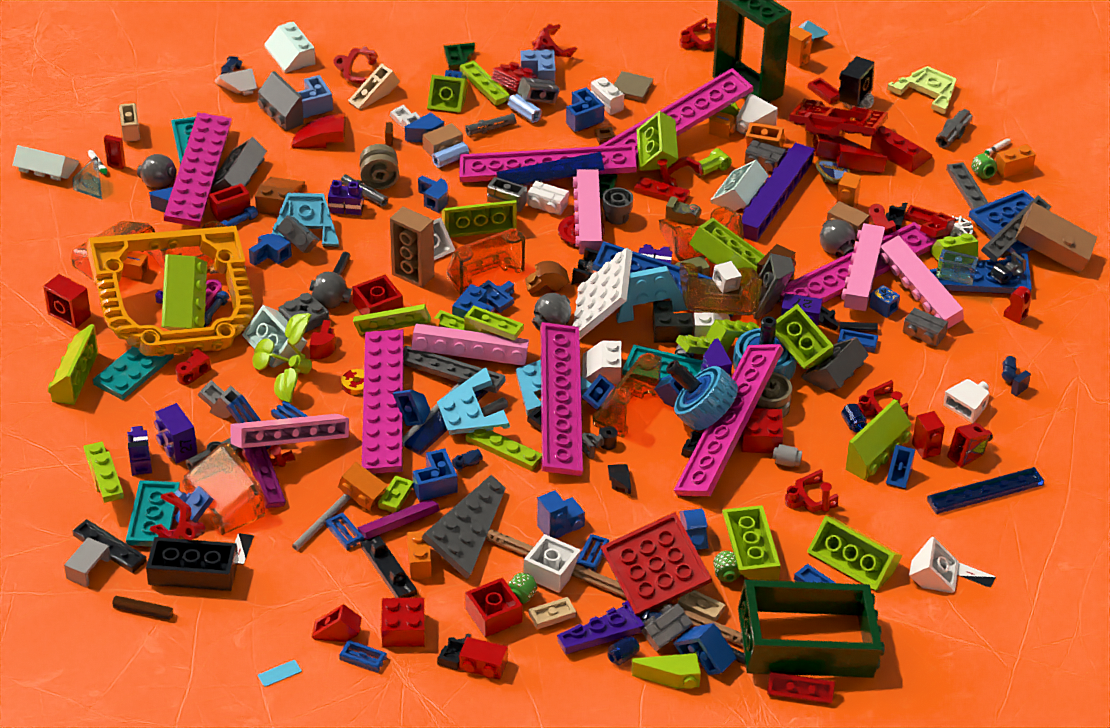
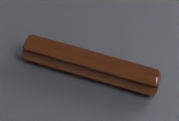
(142, 607)

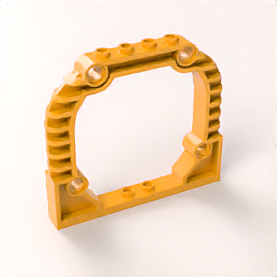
(219, 243)

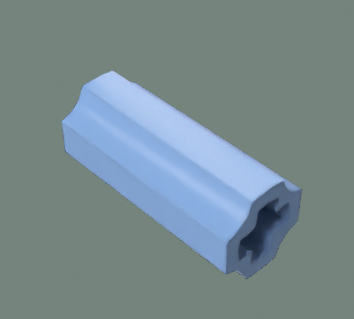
(524, 108)
(449, 154)

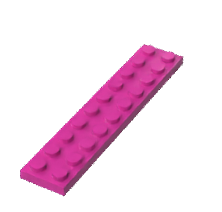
(695, 106)
(485, 165)
(198, 170)
(830, 279)
(561, 399)
(381, 416)
(721, 438)

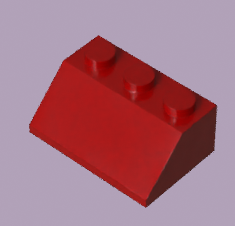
(899, 149)

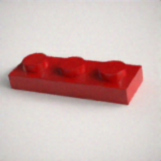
(660, 190)
(801, 687)

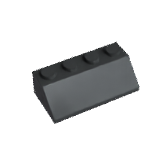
(239, 165)

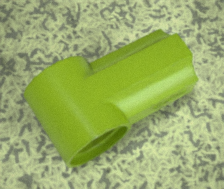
(716, 160)

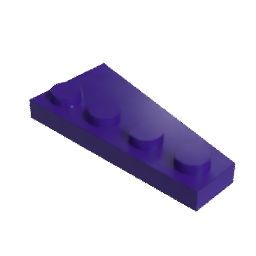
(610, 627)

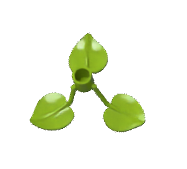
(285, 382)

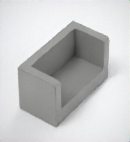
(84, 560)

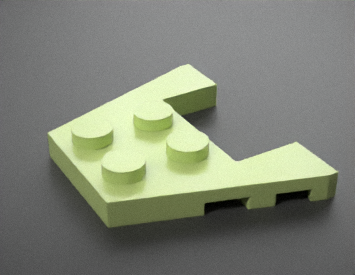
(931, 82)

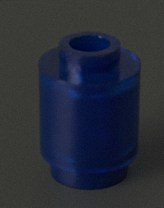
(854, 417)
(623, 650)

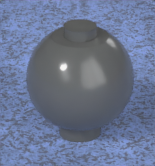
(157, 171)
(837, 237)
(330, 289)
(552, 309)

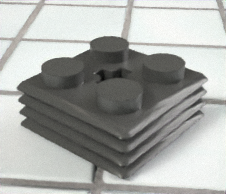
(305, 304)

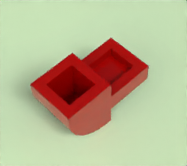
(939, 227)
(322, 343)

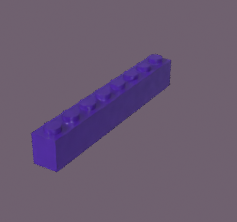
(776, 190)

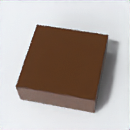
(389, 134)
(604, 135)

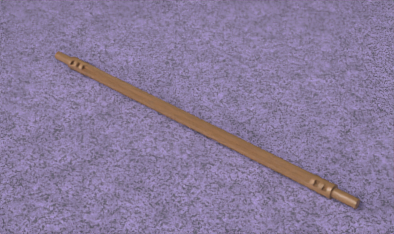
(607, 583)

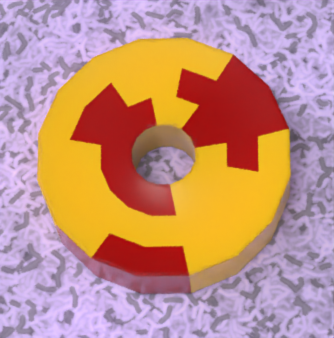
(353, 382)

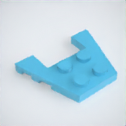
(312, 212)
(648, 287)
(530, 385)
(462, 410)

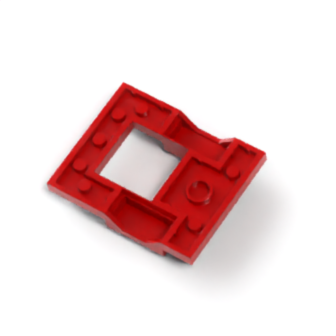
(835, 120)

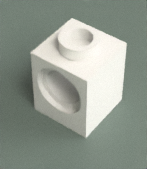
(726, 277)

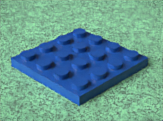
(997, 214)

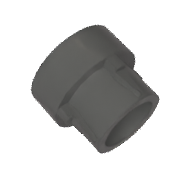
(617, 205)

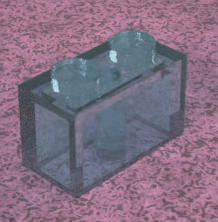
(957, 267)

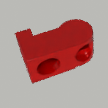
(878, 218)
(1019, 306)
(193, 367)

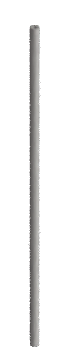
(345, 498)

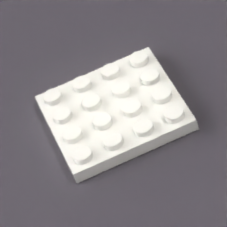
(603, 292)

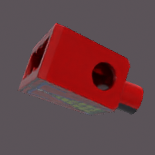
(968, 443)

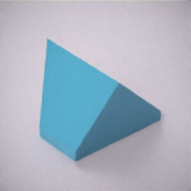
(817, 32)

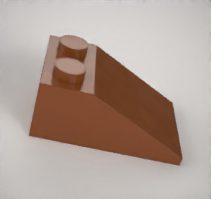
(273, 192)

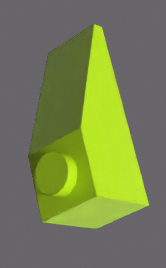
(670, 670)

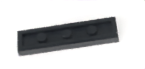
(119, 551)

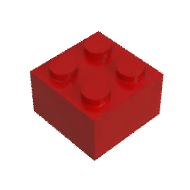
(376, 296)
(67, 301)
(763, 431)
(493, 607)
(403, 622)

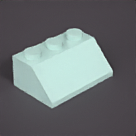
(290, 48)
(44, 163)
(741, 186)
(271, 325)

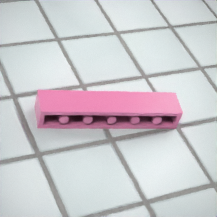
(588, 210)
(863, 267)
(921, 281)
(469, 344)
(289, 430)

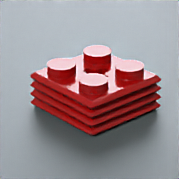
(511, 75)

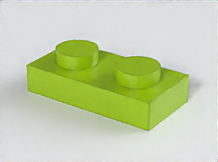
(395, 494)

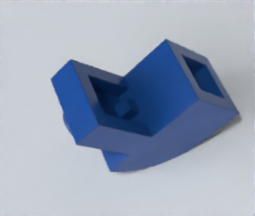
(434, 193)
(272, 247)
(695, 526)

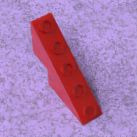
(848, 153)

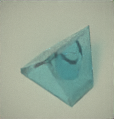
(89, 180)

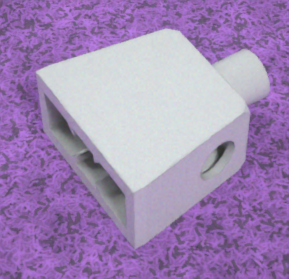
(967, 399)

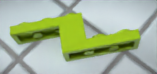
(482, 321)
(724, 330)
(103, 472)

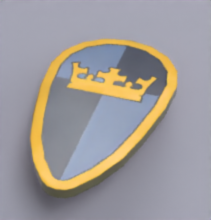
(831, 171)

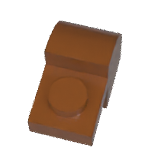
(549, 274)

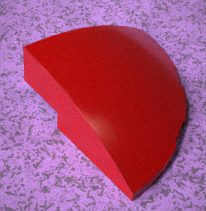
(320, 131)

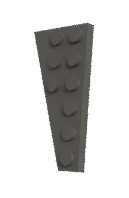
(464, 528)

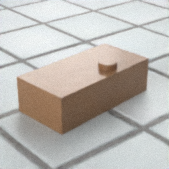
(1056, 237)
(412, 247)

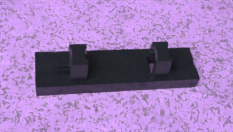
(388, 568)

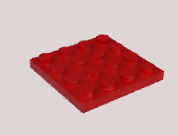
(656, 564)

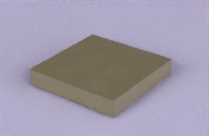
(633, 85)

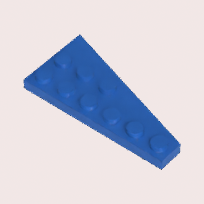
(985, 283)

